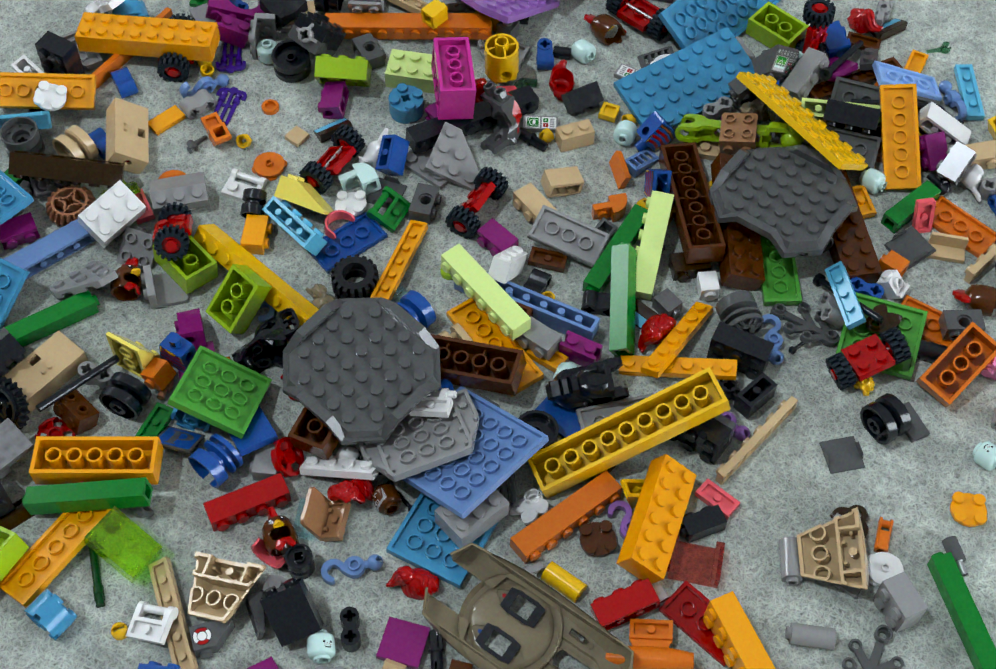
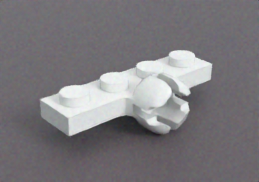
(102, 6)
(344, 465)

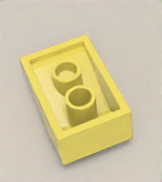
(295, 190)
(132, 354)

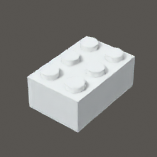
(111, 213)

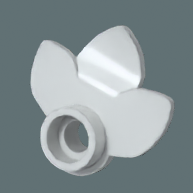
(530, 506)

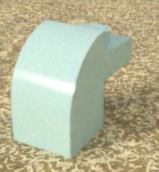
(361, 175)

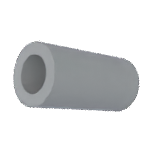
(789, 561)
(811, 636)

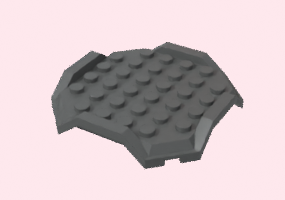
(785, 196)
(361, 367)

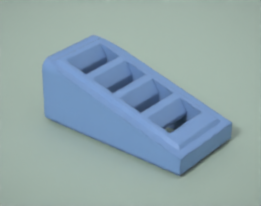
(640, 168)

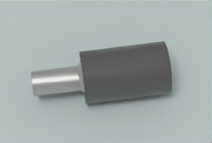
(952, 545)

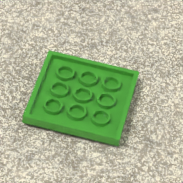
(910, 326)
(220, 392)

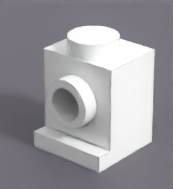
(893, 284)

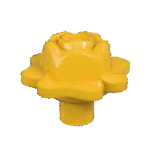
(865, 386)

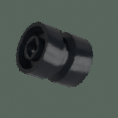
(254, 202)
(299, 561)

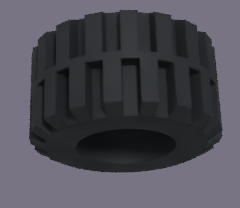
(354, 267)

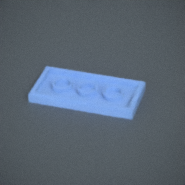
(890, 74)

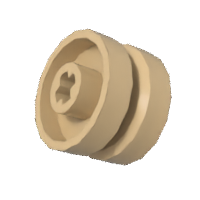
(75, 144)

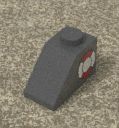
(209, 637)

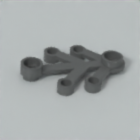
(805, 327)
(872, 663)

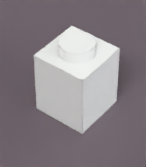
(707, 285)

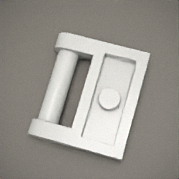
(234, 189)
(150, 629)

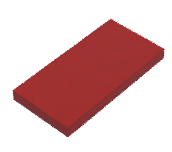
(687, 611)

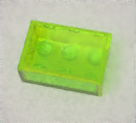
(123, 544)

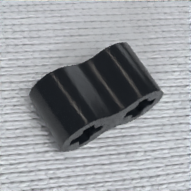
(538, 281)
(596, 303)
(350, 629)

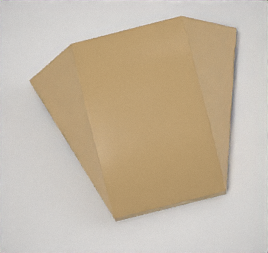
(835, 552)
(220, 586)

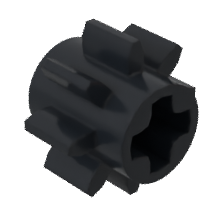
(731, 386)

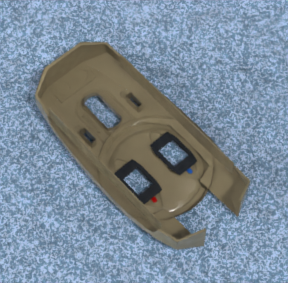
(534, 640)

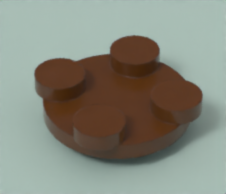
(597, 538)

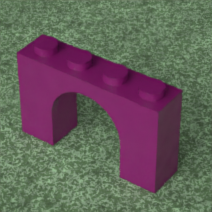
(214, 7)

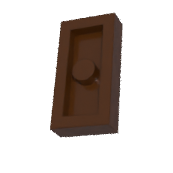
(547, 259)

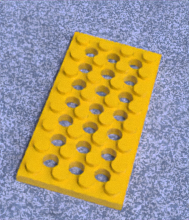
(803, 121)

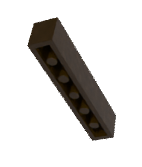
(65, 168)

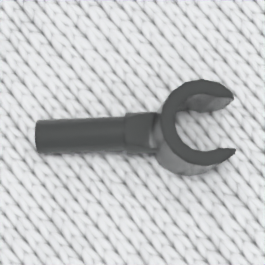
(193, 144)

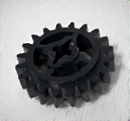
(13, 403)

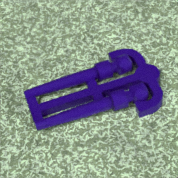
(239, 64)
(222, 93)

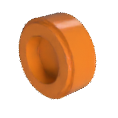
(270, 107)

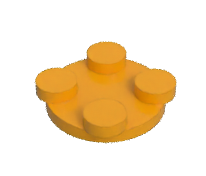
(968, 509)

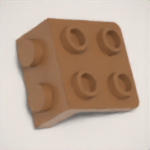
(737, 132)
(324, 517)

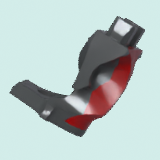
(508, 116)

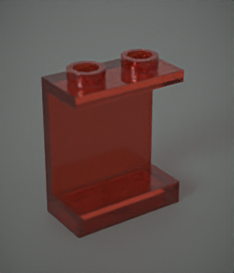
(696, 563)

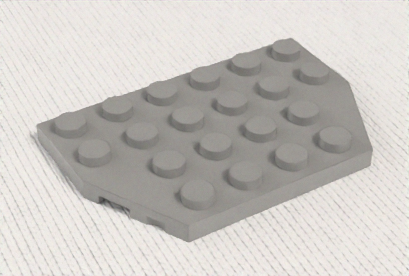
(426, 441)

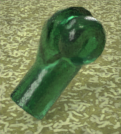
(526, 81)

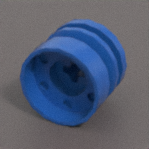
(418, 308)
(216, 459)

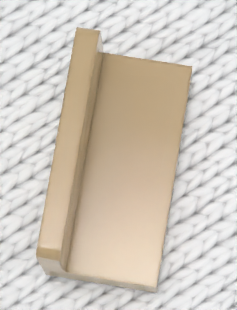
(948, 247)

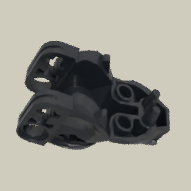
(268, 342)
(587, 385)

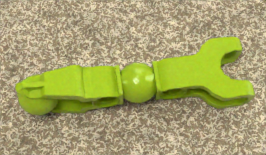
(706, 130)

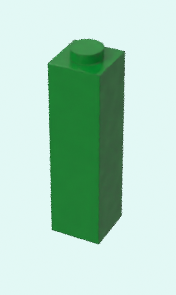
(903, 211)

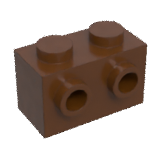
(77, 412)

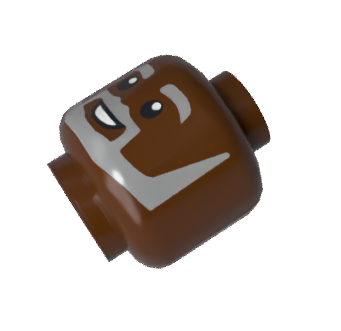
(386, 499)

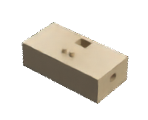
(127, 135)
(47, 368)

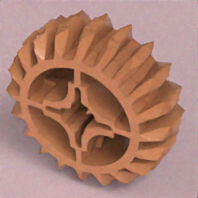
(68, 201)

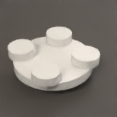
(50, 96)
(351, 202)
(883, 566)

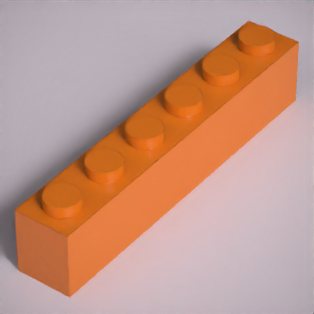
(565, 517)

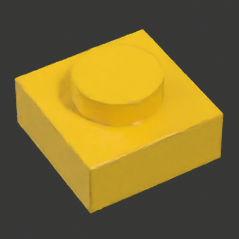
(609, 112)

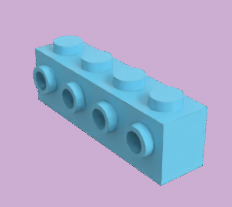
(292, 223)

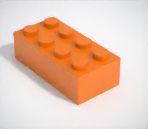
(958, 364)

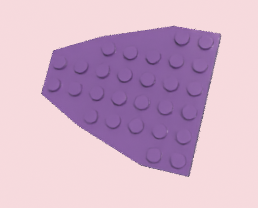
(512, 10)

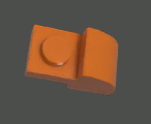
(216, 129)
(613, 208)

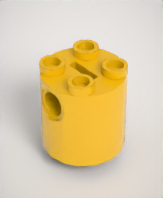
(501, 58)

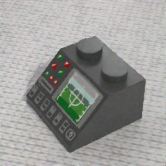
(776, 62)

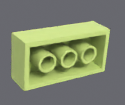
(411, 69)

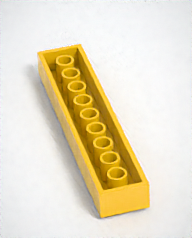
(628, 432)

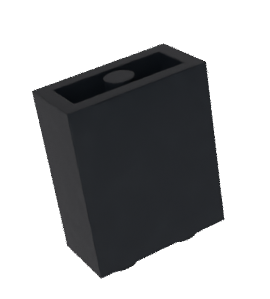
(291, 611)

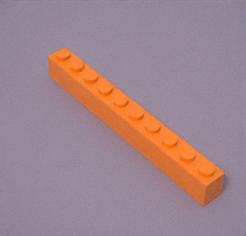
(410, 25)

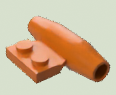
(651, 646)

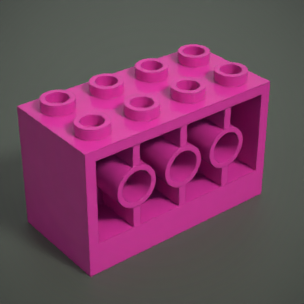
(453, 78)

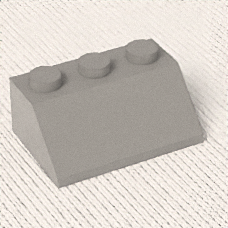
(184, 189)

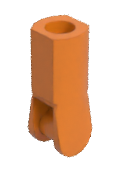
(883, 537)

